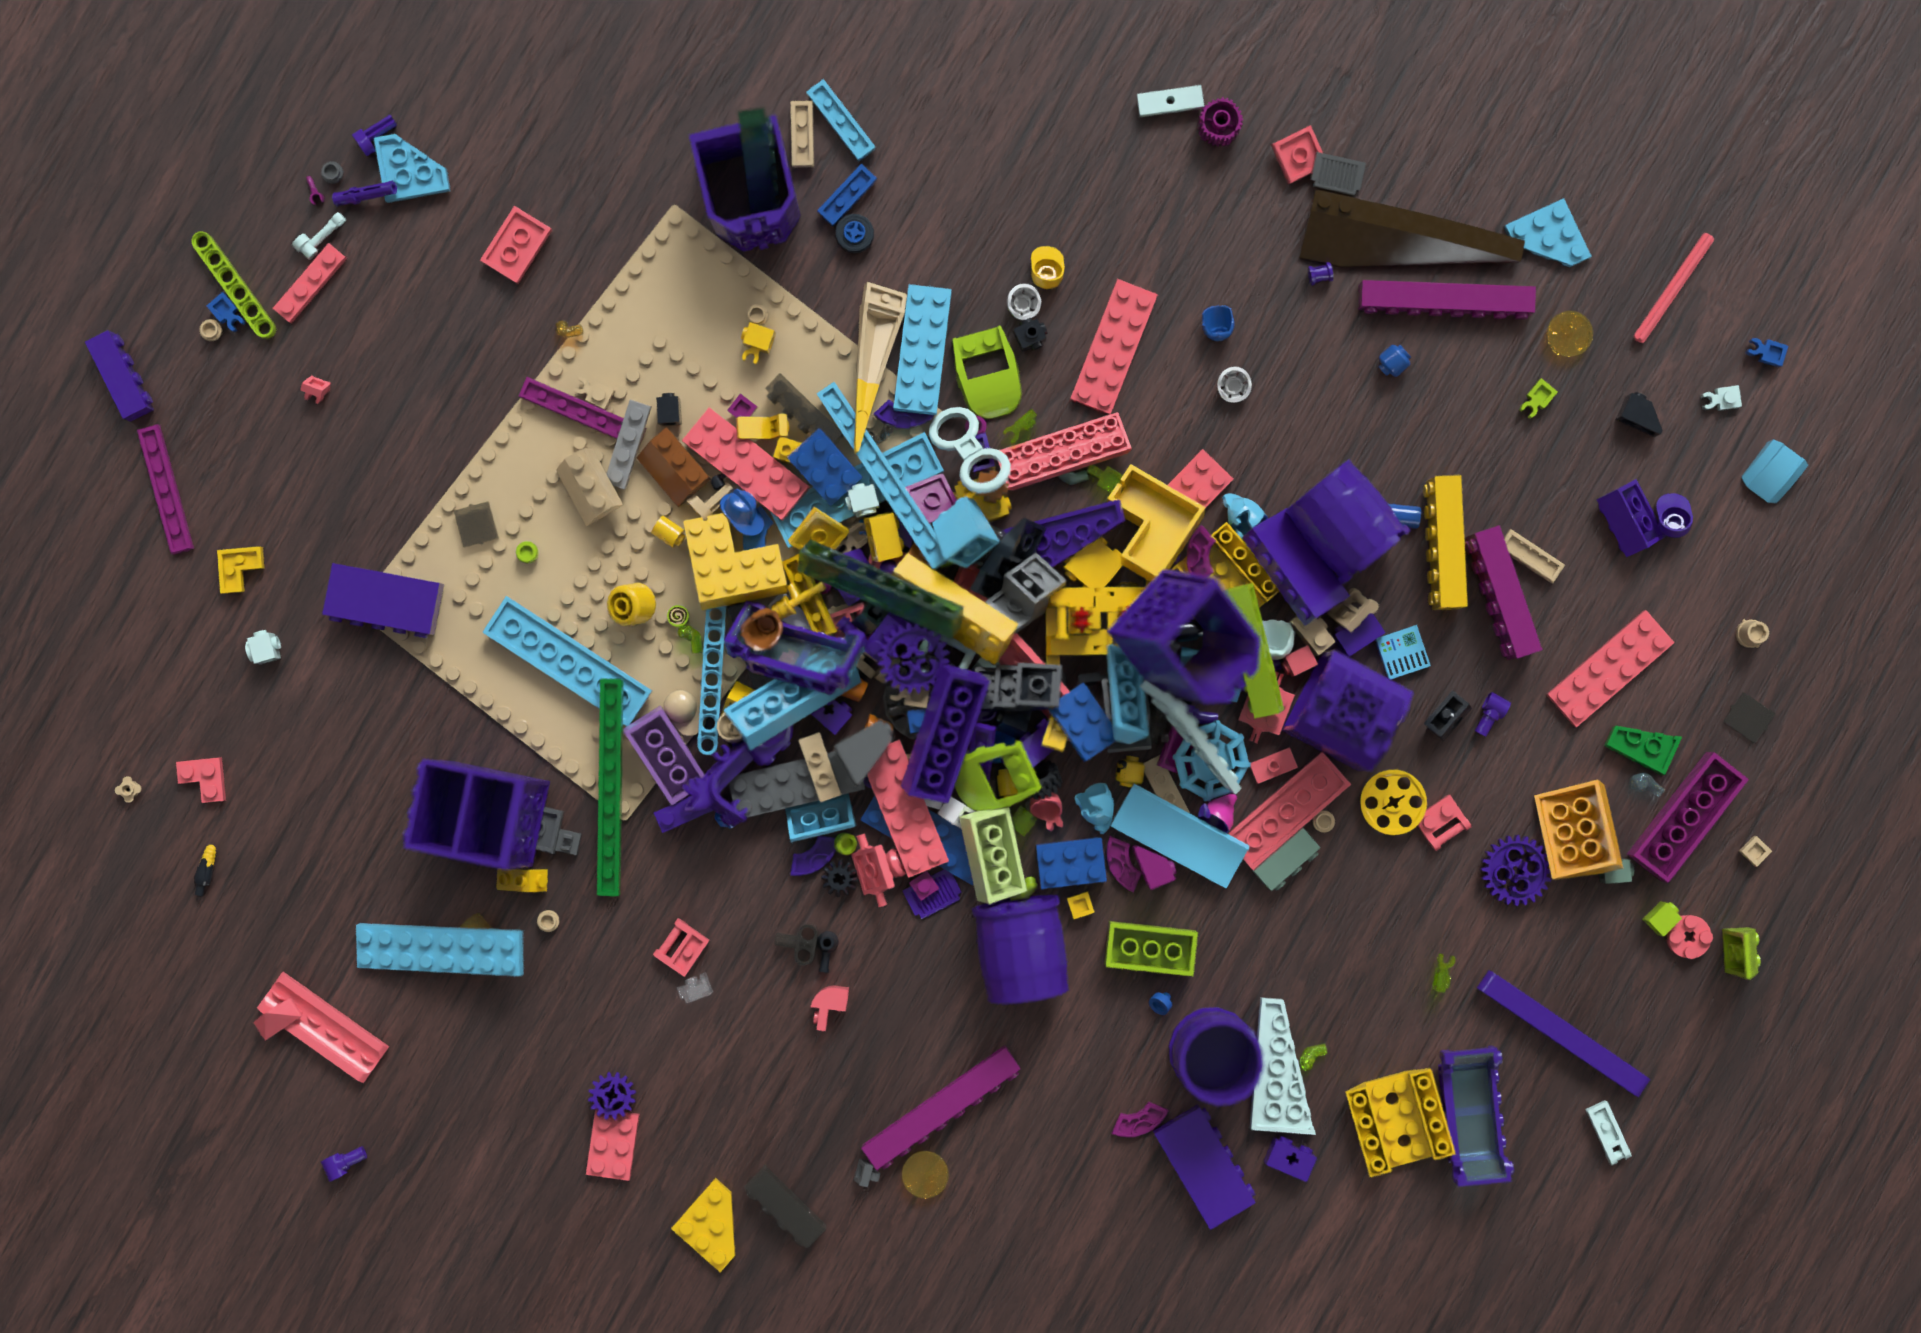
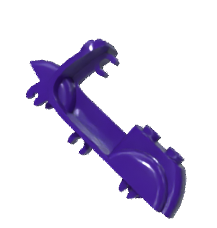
(707, 790)

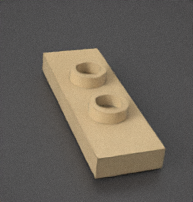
(1533, 556)
(820, 767)
(1163, 783)

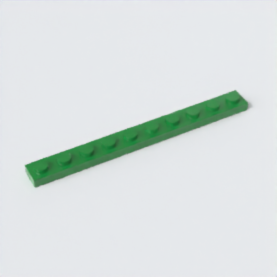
(610, 787)

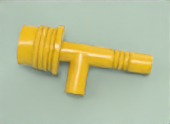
(785, 606)

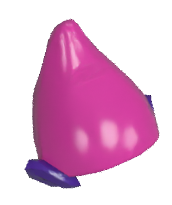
(1219, 812)

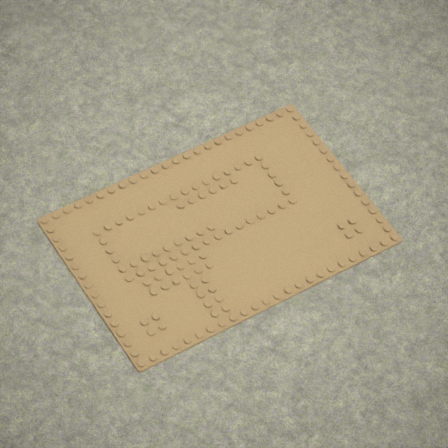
(657, 329)

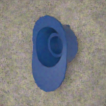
(742, 512)

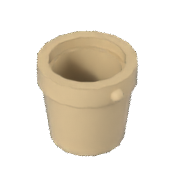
(1751, 633)

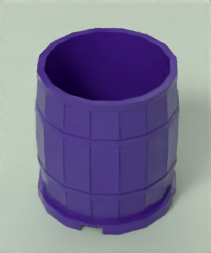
(1346, 521)
(1021, 949)
(1216, 1055)

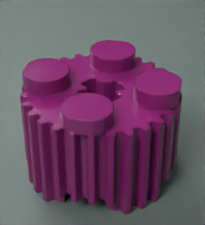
(1217, 133)

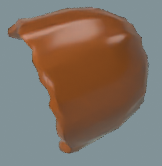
(762, 629)

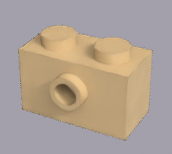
(1313, 634)

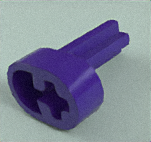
(365, 137)

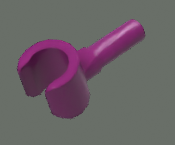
(314, 192)

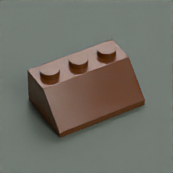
(673, 467)

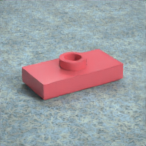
(1273, 765)

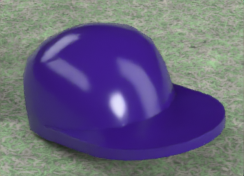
(1674, 515)

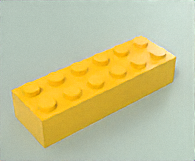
(1446, 542)
(982, 626)

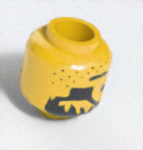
(1130, 771)

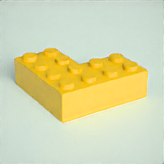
(1164, 521)
(729, 576)

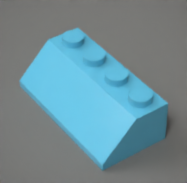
(1126, 698)

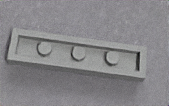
(628, 443)

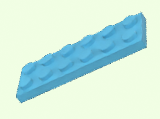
(922, 350)

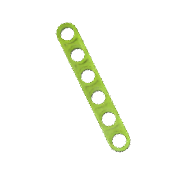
(231, 287)

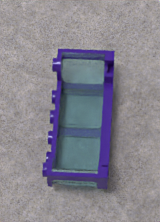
(800, 654)
(1473, 1115)

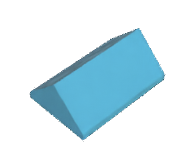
(820, 817)

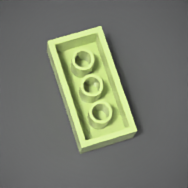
(993, 854)

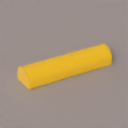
(813, 608)

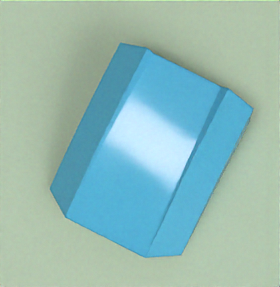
(1774, 471)

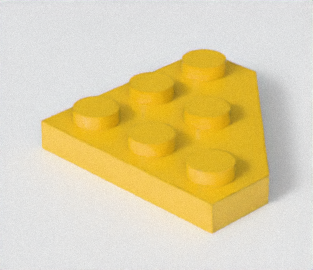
(710, 1225)

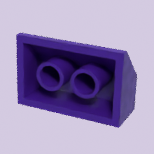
(1630, 518)

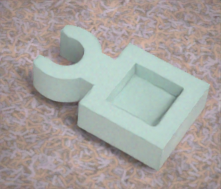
(1724, 398)

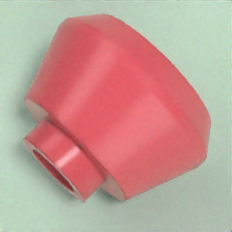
(894, 863)

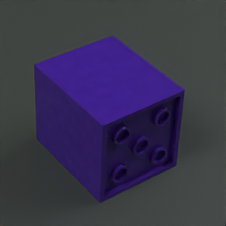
(476, 814)

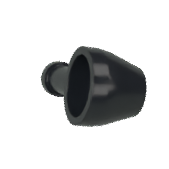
(826, 951)

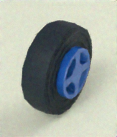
(856, 225)

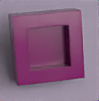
(742, 407)
(924, 885)

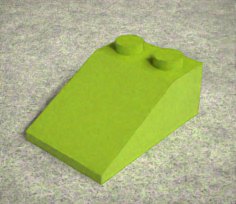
(1741, 951)

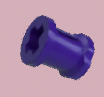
(1320, 273)

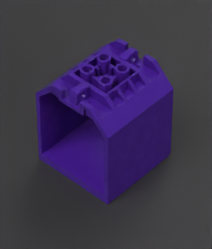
(755, 229)
(1161, 611)
(1348, 711)

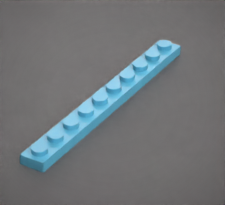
(884, 476)

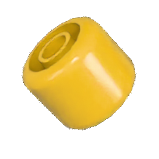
(631, 604)

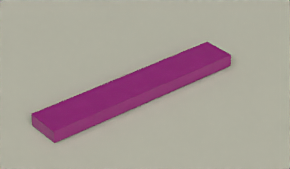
(572, 407)
(165, 489)

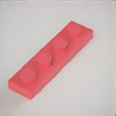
(309, 283)

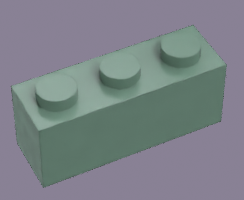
(1287, 860)

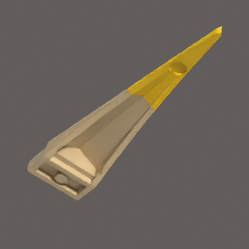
(878, 326)

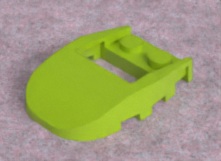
(992, 393)
(974, 787)

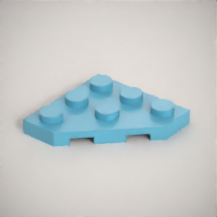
(409, 168)
(1551, 234)

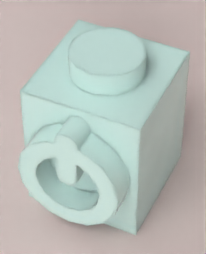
(862, 500)
(263, 647)

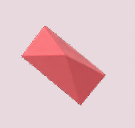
(277, 1018)

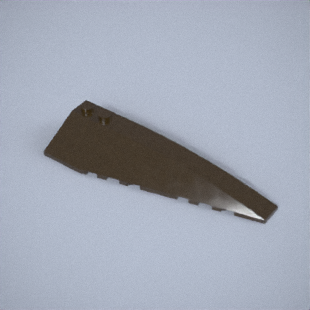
(1375, 234)

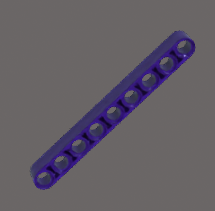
(1563, 1033)

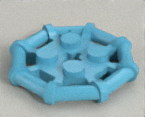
(1200, 767)

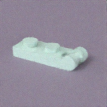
(1608, 1132)

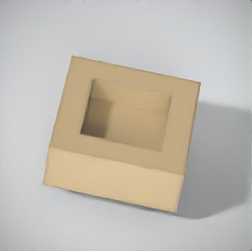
(1755, 851)

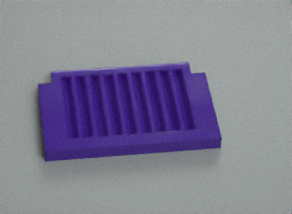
(938, 900)

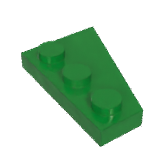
(1645, 748)

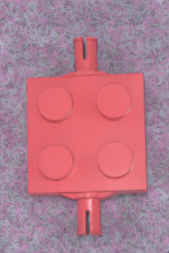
(1269, 723)
(872, 870)

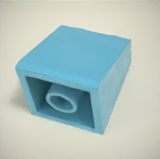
(964, 533)

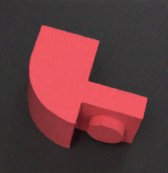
(829, 998)

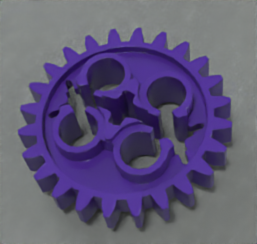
(910, 637)
(1532, 881)

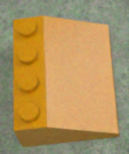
(1578, 831)

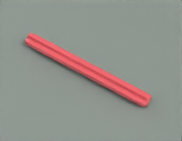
(1673, 288)

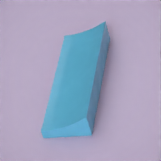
(777, 708)
(1179, 835)

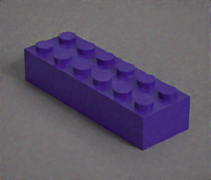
(945, 733)

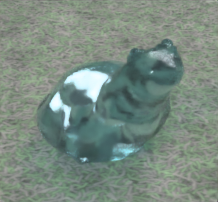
(1644, 782)

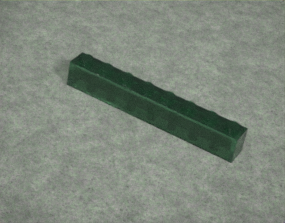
(881, 588)

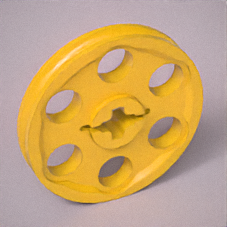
(1392, 813)

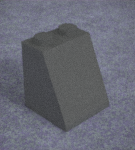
(863, 750)

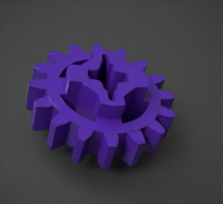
(602, 1093)

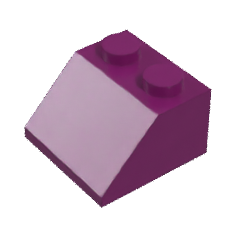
(1154, 867)

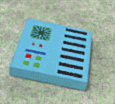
(1402, 652)

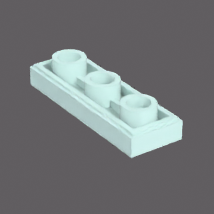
(1156, 102)

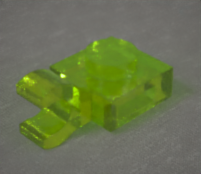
(1024, 422)
(1107, 479)
(1441, 976)

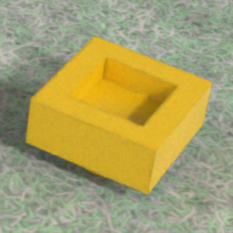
(1080, 905)

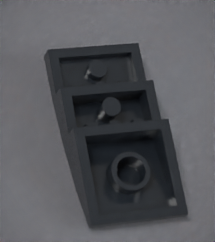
(1010, 552)
(1022, 687)

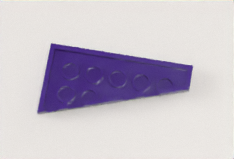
(1076, 530)

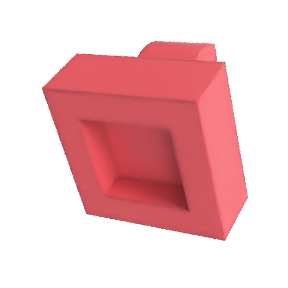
(315, 387)

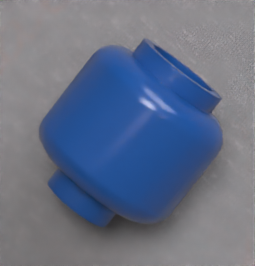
(1394, 360)

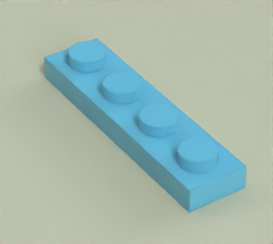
(841, 120)

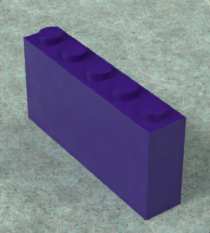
(1295, 568)
(383, 600)
(1205, 1166)

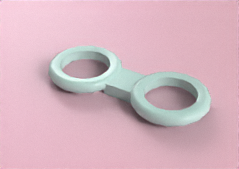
(969, 450)

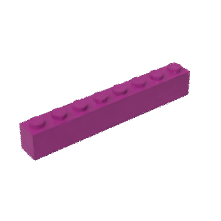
(1446, 298)
(941, 1107)

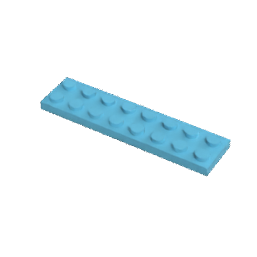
(910, 460)
(561, 656)
(440, 949)

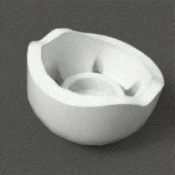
(1023, 302)
(1234, 385)

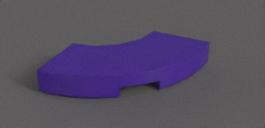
(900, 419)
(815, 858)

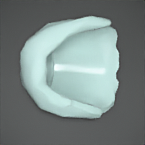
(1279, 637)

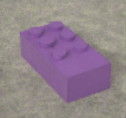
(663, 753)

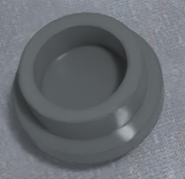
(332, 172)

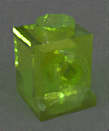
(1023, 820)

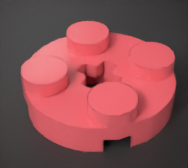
(1701, 938)

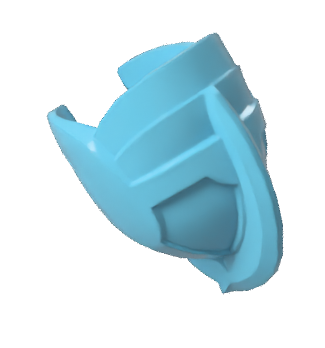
(1243, 513)
(1097, 806)

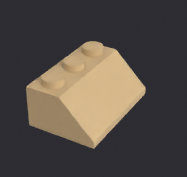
(588, 485)

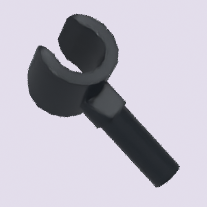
(717, 481)

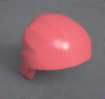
(1048, 810)

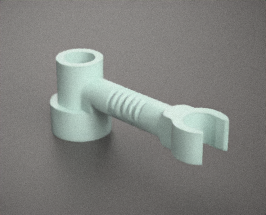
(307, 246)

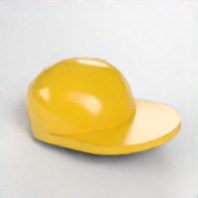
(1047, 267)

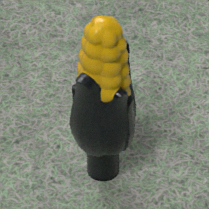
(205, 870)

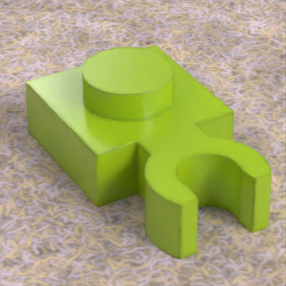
(1539, 396)

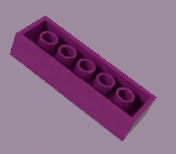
(1502, 593)
(1687, 816)

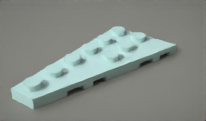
(1187, 728)
(1280, 1096)

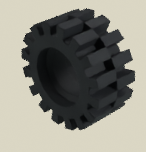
(1048, 778)

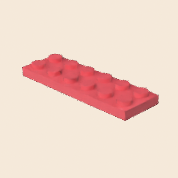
(1113, 347)
(746, 464)
(1610, 668)
(1289, 809)
(905, 814)

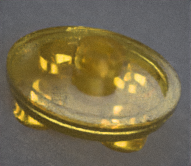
(1569, 333)
(925, 1174)

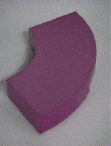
(1199, 551)
(1120, 864)
(1141, 1122)

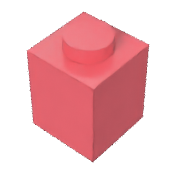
(1299, 661)

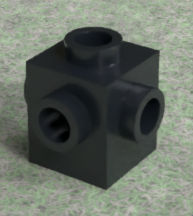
(1025, 340)

